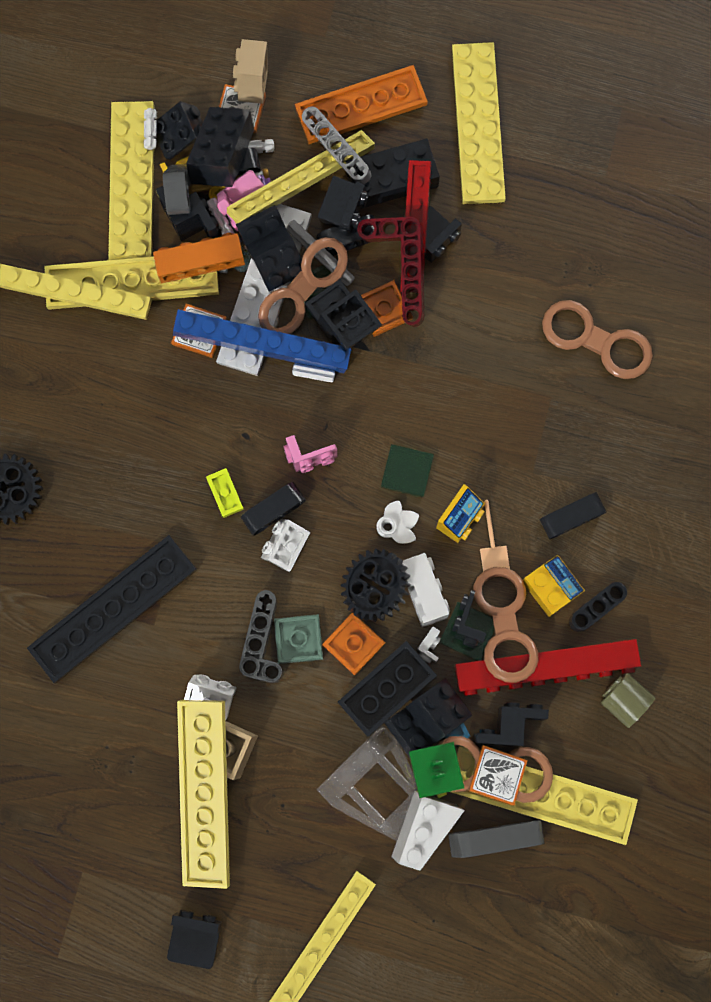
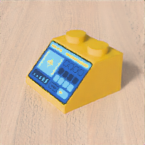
(461, 514)
(553, 585)

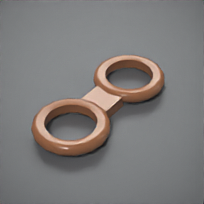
(304, 285)
(597, 339)
(505, 625)
(518, 752)

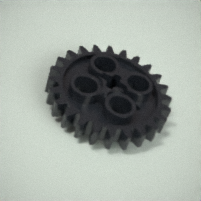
(10, 507)
(364, 603)

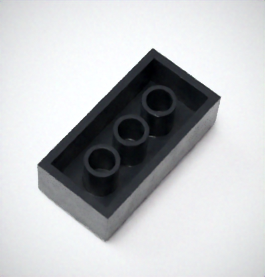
(220, 146)
(390, 171)
(387, 689)

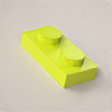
(224, 493)

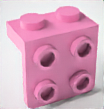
(241, 188)
(306, 462)

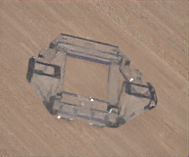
(355, 767)

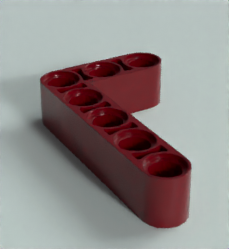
(407, 261)

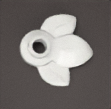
(400, 521)

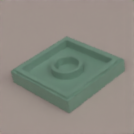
(298, 639)

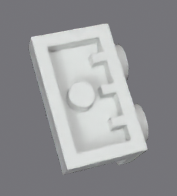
(285, 544)
(203, 688)

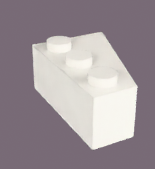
(425, 590)
(424, 829)

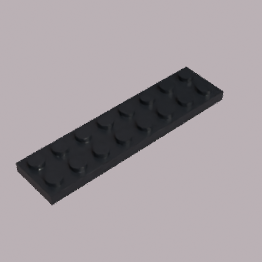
(111, 609)

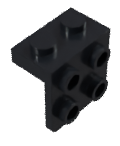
(178, 129)
(440, 234)
(469, 636)
(194, 939)

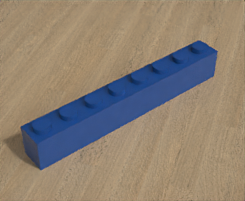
(260, 341)

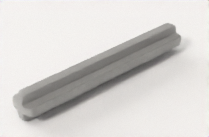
(322, 255)

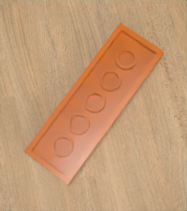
(366, 102)

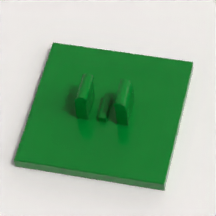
(436, 770)

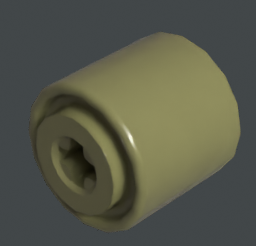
(627, 699)

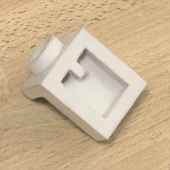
(430, 641)

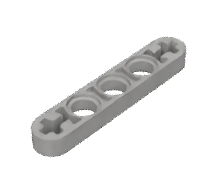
(340, 153)

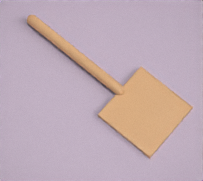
(493, 556)

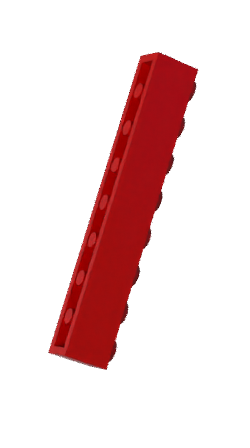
(552, 665)

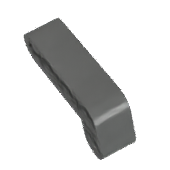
(176, 189)
(262, 635)
(496, 839)

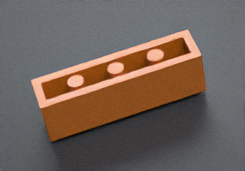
(198, 257)

